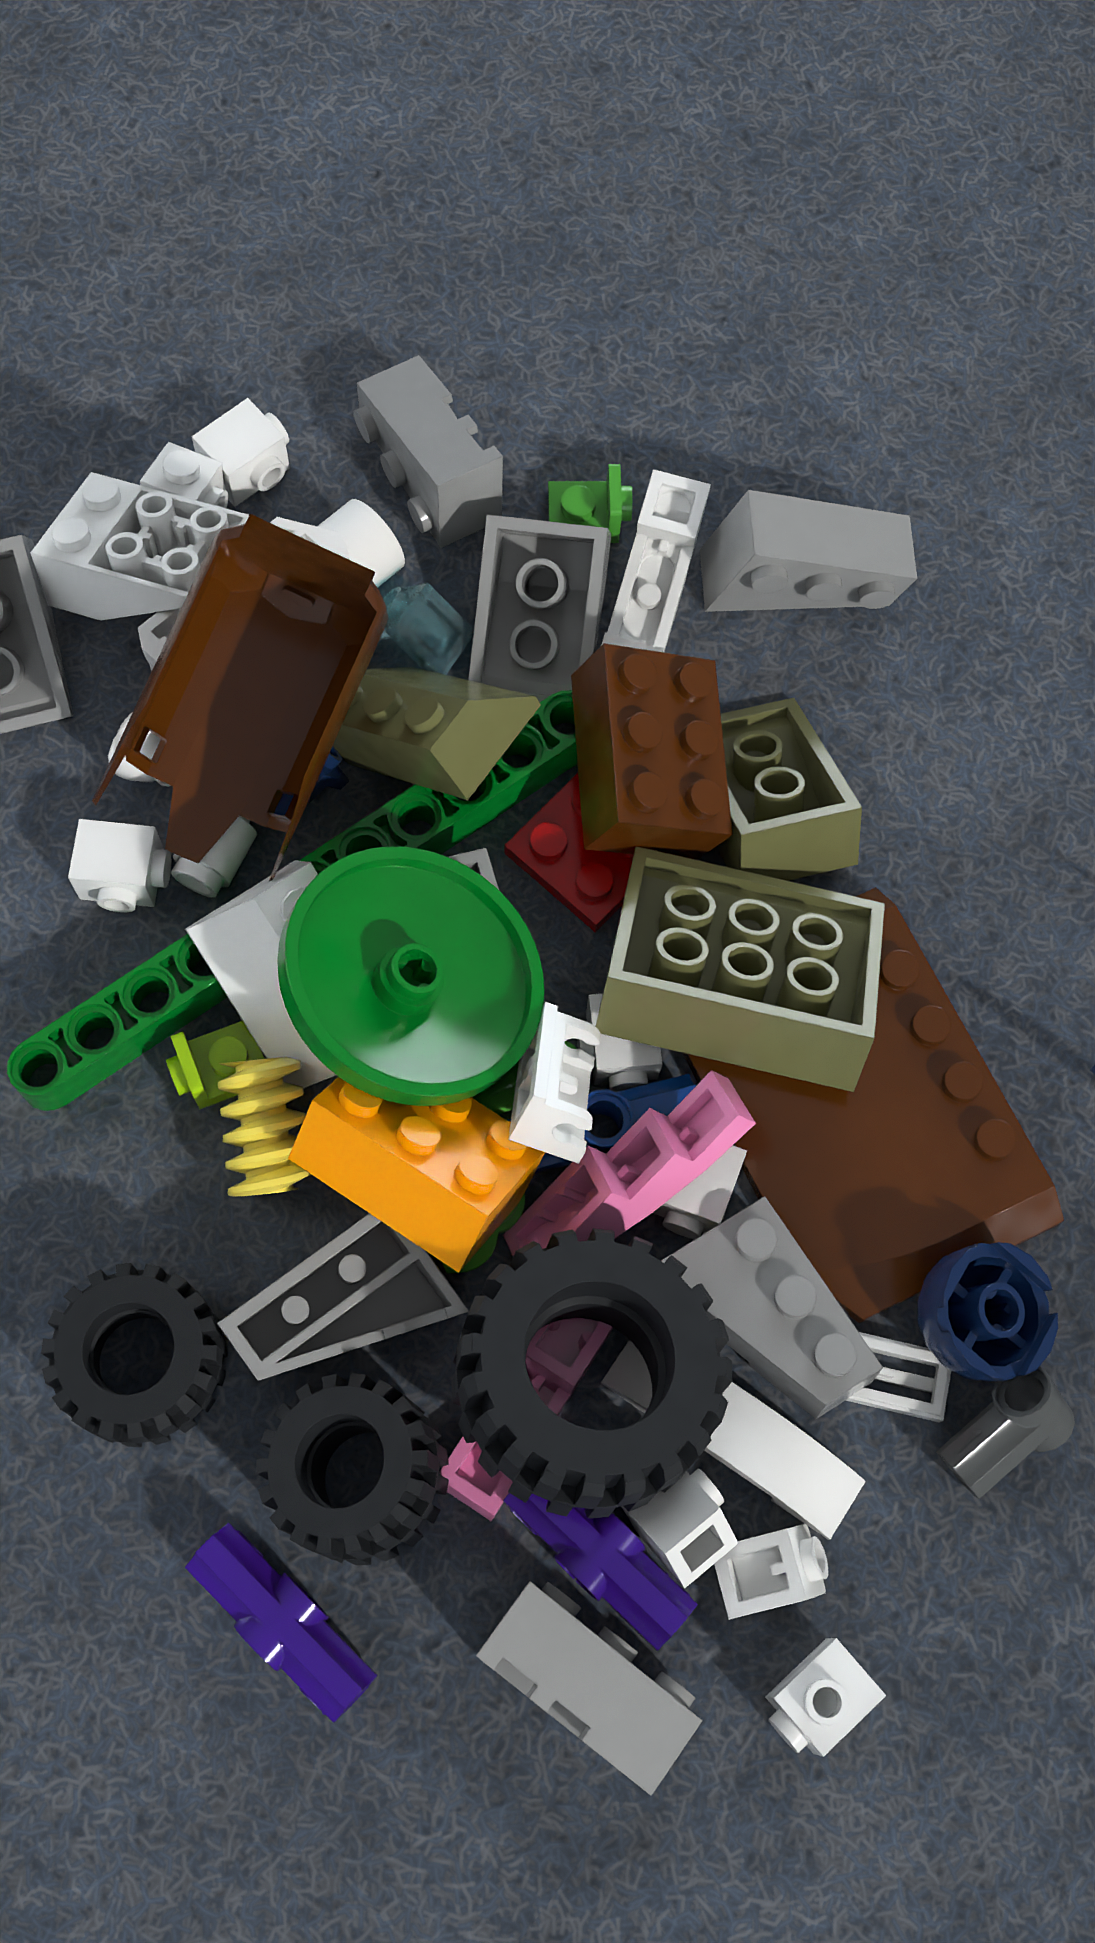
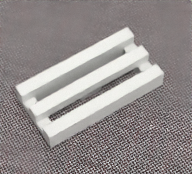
(938, 1386)

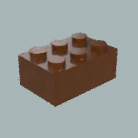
(650, 752)

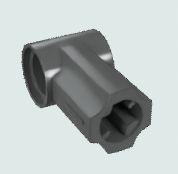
(1009, 1431)

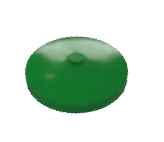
(410, 976)

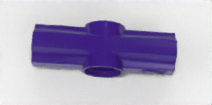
(610, 1567)
(281, 1622)

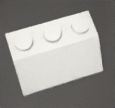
(242, 953)

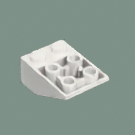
(126, 549)

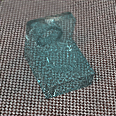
(426, 627)

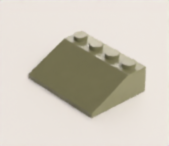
(744, 969)

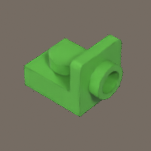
(592, 502)

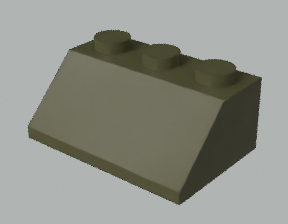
(431, 728)

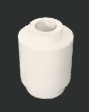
(219, 864)

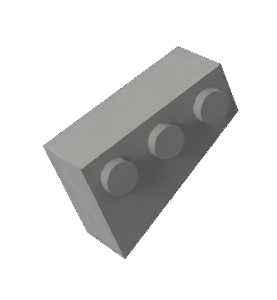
(430, 451)
(805, 556)
(341, 1298)
(779, 1309)
(591, 1685)

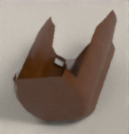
(248, 687)

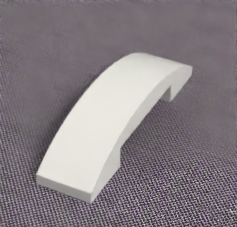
(658, 562)
(761, 1449)

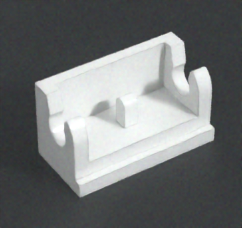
(554, 1087)

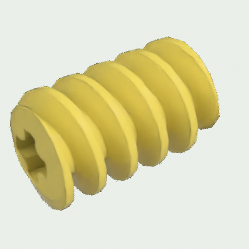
(263, 1125)

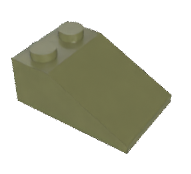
(785, 796)

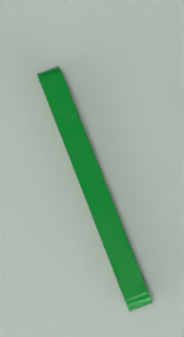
(193, 995)

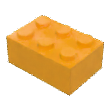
(425, 1171)

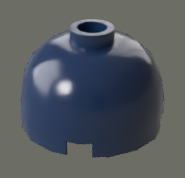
(987, 1312)

